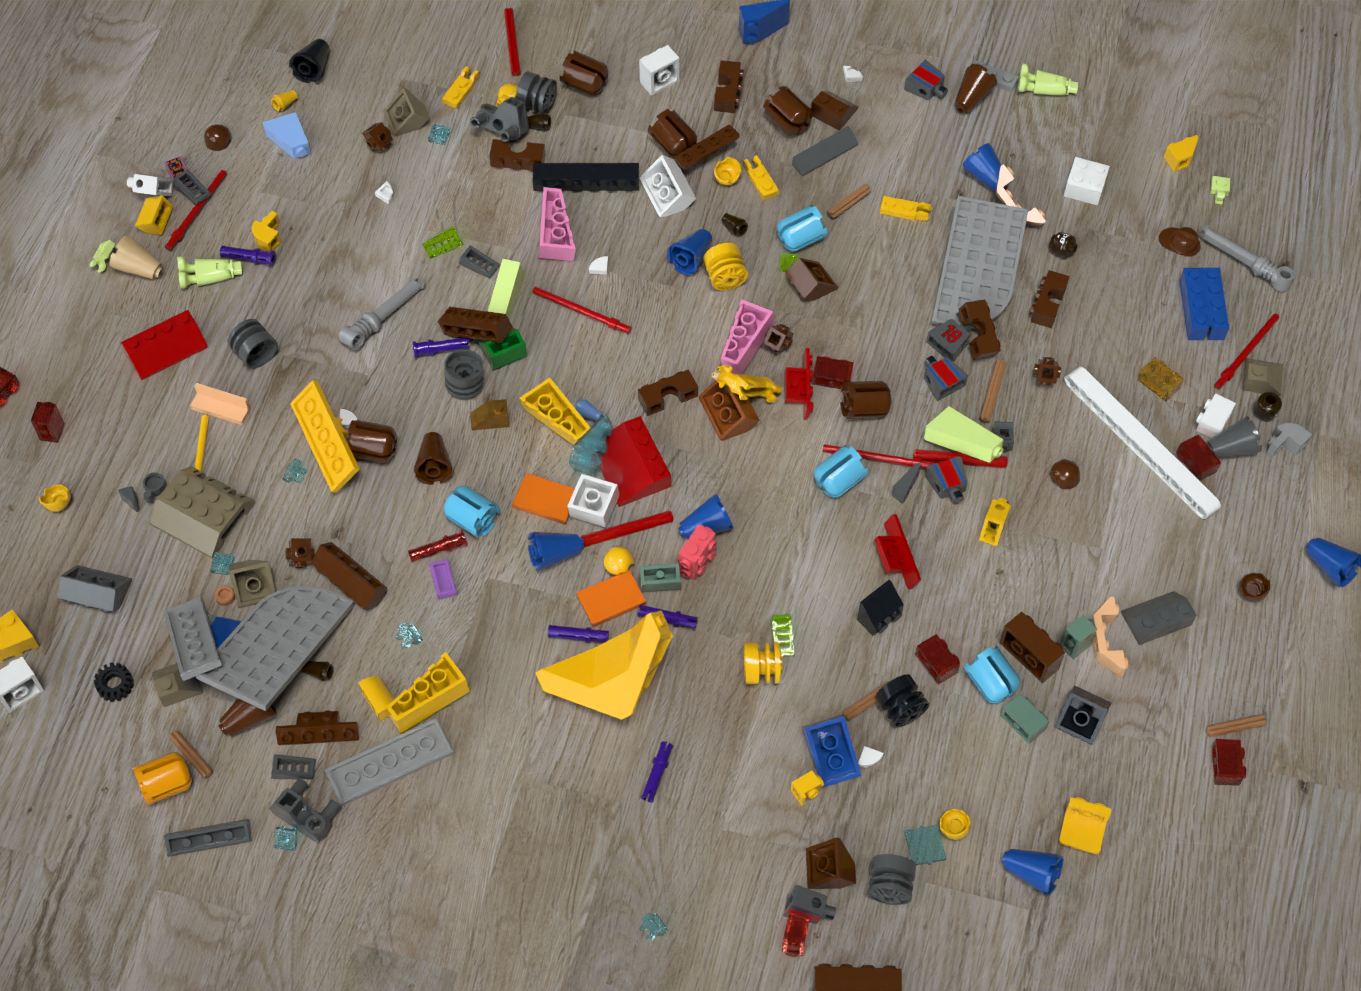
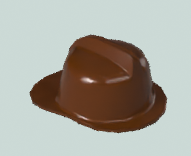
(1180, 240)

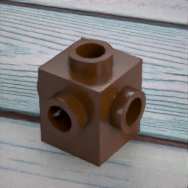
(378, 136)
(774, 340)
(1047, 377)
(301, 546)

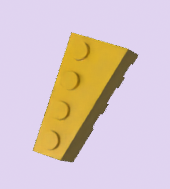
(555, 411)
(14, 636)
(428, 694)

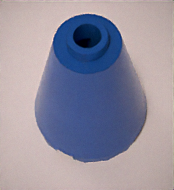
(984, 166)
(689, 251)
(708, 514)
(552, 548)
(1334, 560)
(1035, 868)

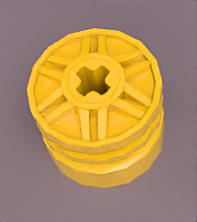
(725, 266)
(762, 663)

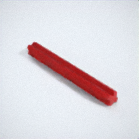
(512, 42)
(939, 456)
(627, 528)

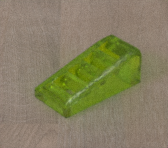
(440, 238)
(783, 623)

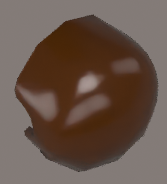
(217, 137)
(1066, 474)
(1254, 587)

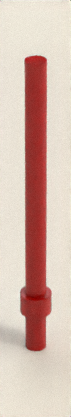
(178, 234)
(611, 322)
(1228, 372)
(882, 457)

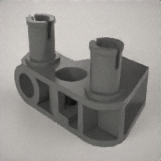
(507, 119)
(297, 813)

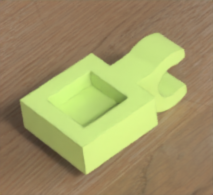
(1220, 187)
(102, 253)

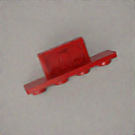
(798, 384)
(896, 552)

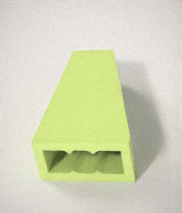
(507, 287)
(963, 435)

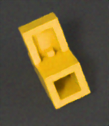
(265, 232)

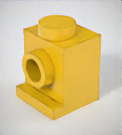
(806, 787)

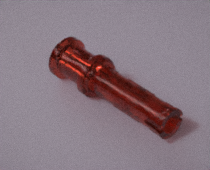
(447, 543)

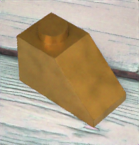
(490, 415)

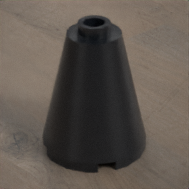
(310, 61)

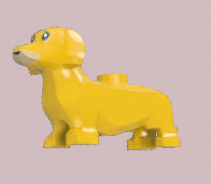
(746, 385)

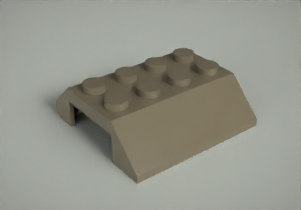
(198, 510)

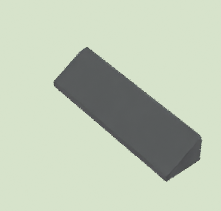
(824, 151)
(207, 837)

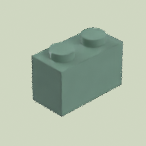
(660, 577)
(1078, 636)
(1025, 718)

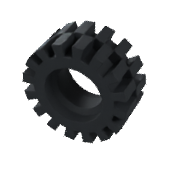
(116, 692)

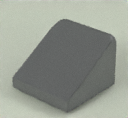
(129, 497)

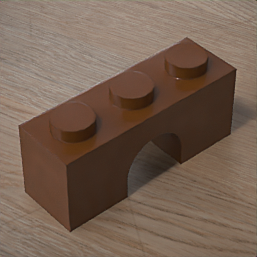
(726, 97)
(503, 157)
(1053, 287)
(978, 315)
(680, 385)

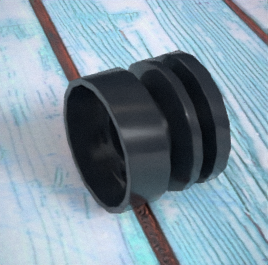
(902, 700)

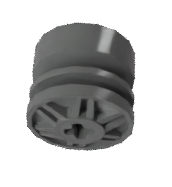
(536, 92)
(252, 343)
(464, 374)
(892, 879)

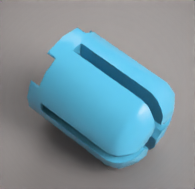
(801, 229)
(840, 472)
(471, 510)
(993, 675)

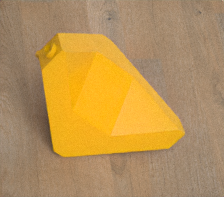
(613, 673)

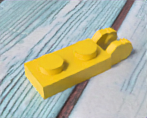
(460, 88)
(760, 178)
(905, 209)

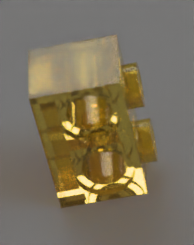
(1158, 380)

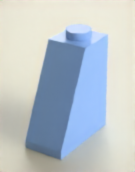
(288, 135)

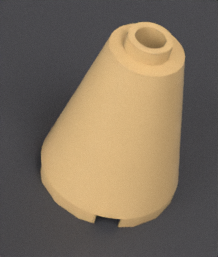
(135, 259)

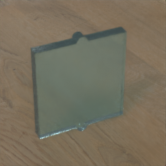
(925, 845)

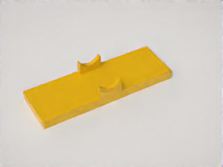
(325, 436)

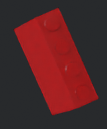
(164, 345)

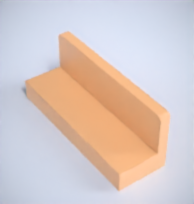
(220, 404)

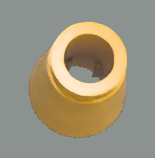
(283, 100)

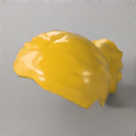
(505, 92)

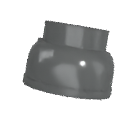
(154, 486)

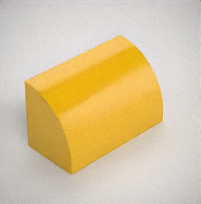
(154, 215)
(377, 695)

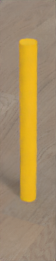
(201, 442)

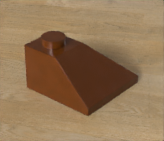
(829, 866)

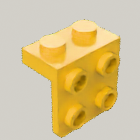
(1084, 825)

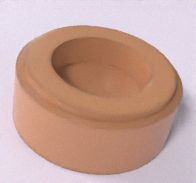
(224, 595)

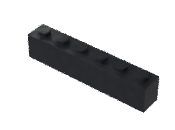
(586, 176)

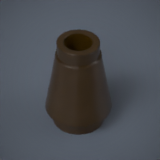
(540, 121)
(735, 224)
(319, 669)

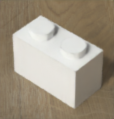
(1216, 416)

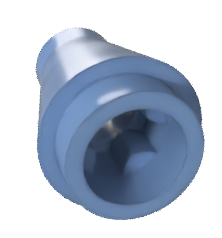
(587, 410)

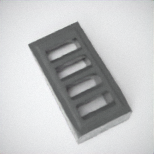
(187, 175)
(477, 255)
(904, 485)
(293, 761)

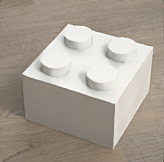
(659, 70)
(1086, 181)
(593, 500)
(18, 684)

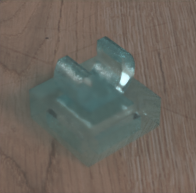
(439, 134)
(293, 470)
(221, 563)
(410, 635)
(285, 838)
(654, 924)

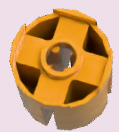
(163, 777)

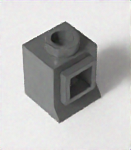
(1005, 426)

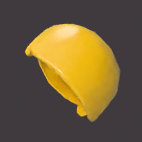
(727, 171)
(55, 498)
(618, 560)
(955, 824)

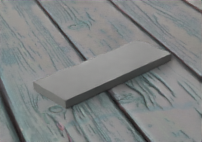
(192, 638)
(389, 762)

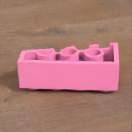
(555, 232)
(746, 335)

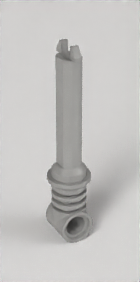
(1280, 276)
(370, 322)

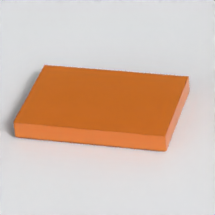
(543, 498)
(610, 598)

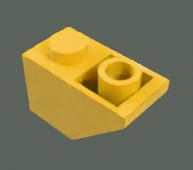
(1180, 154)

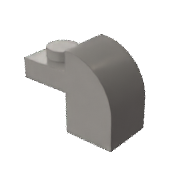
(1290, 436)

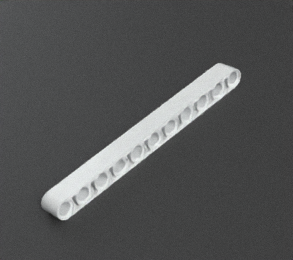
(1142, 442)

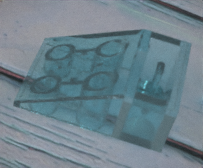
(591, 446)

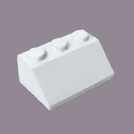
(667, 187)

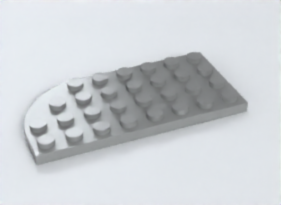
(980, 258)
(276, 642)

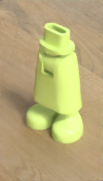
(1045, 83)
(206, 271)

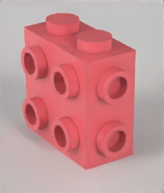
(697, 552)

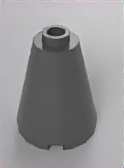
(1236, 440)

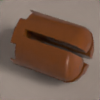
(584, 73)
(788, 111)
(672, 133)
(865, 399)
(372, 441)

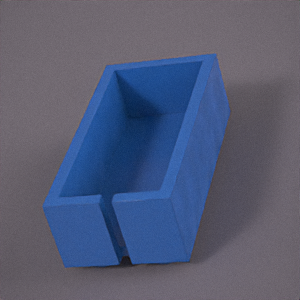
(1204, 303)

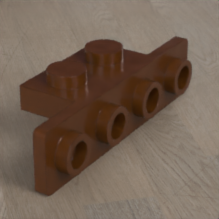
(707, 147)
(317, 728)

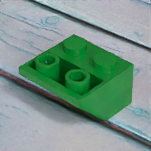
(503, 353)

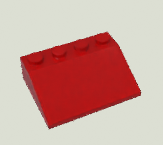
(634, 462)

